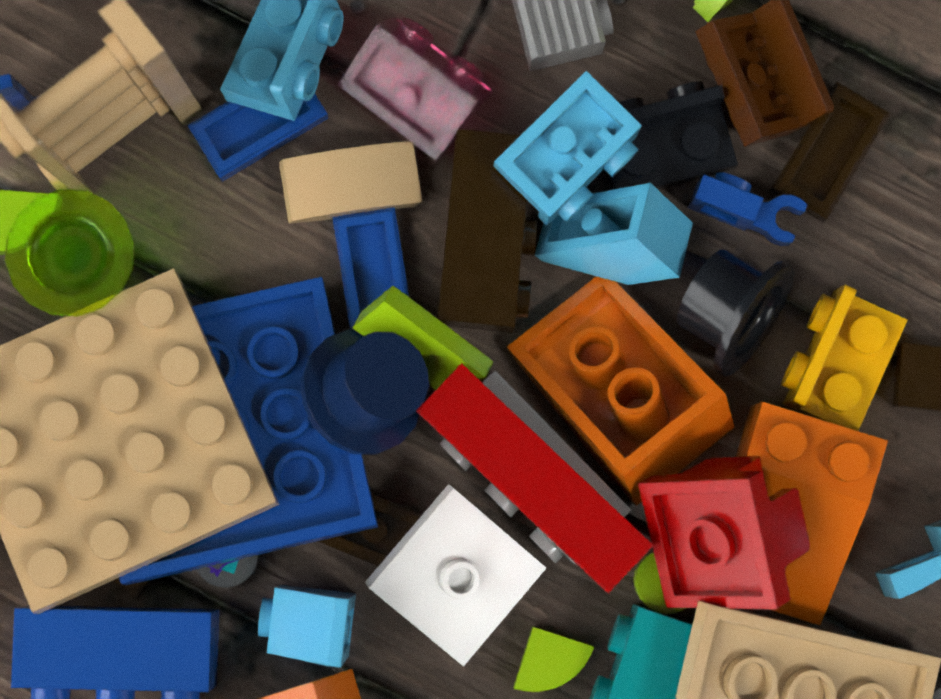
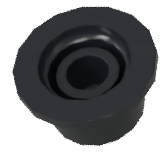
(734, 306)

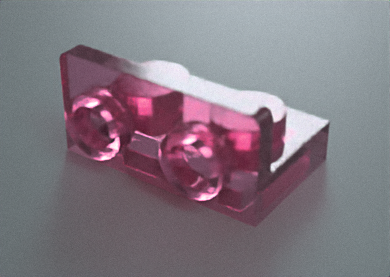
(415, 85)

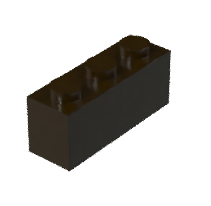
(484, 239)

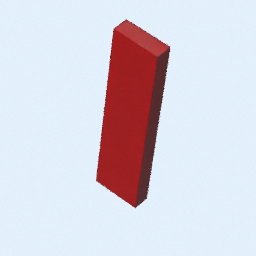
(534, 478)

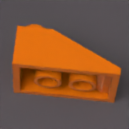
(622, 385)
(835, 483)

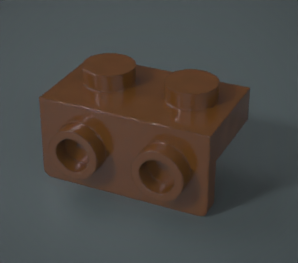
(765, 72)

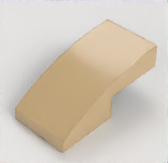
(350, 181)

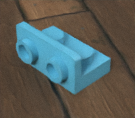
(282, 55)
(569, 149)

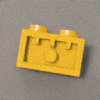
(843, 359)

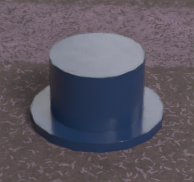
(364, 390)

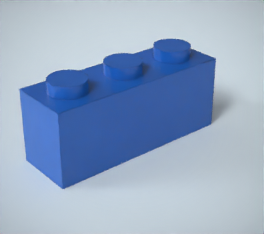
(115, 651)

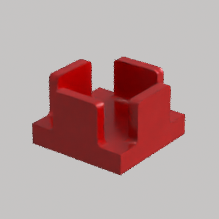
(723, 534)

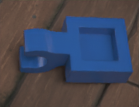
(730, 201)

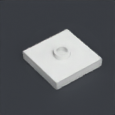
(455, 575)

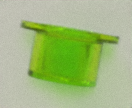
(69, 252)

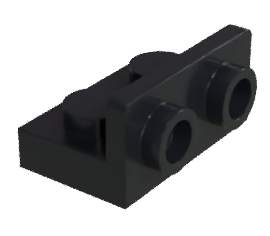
(678, 138)

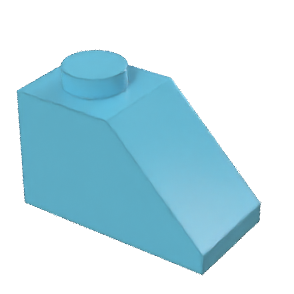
(620, 236)
(308, 624)

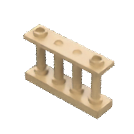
(98, 102)

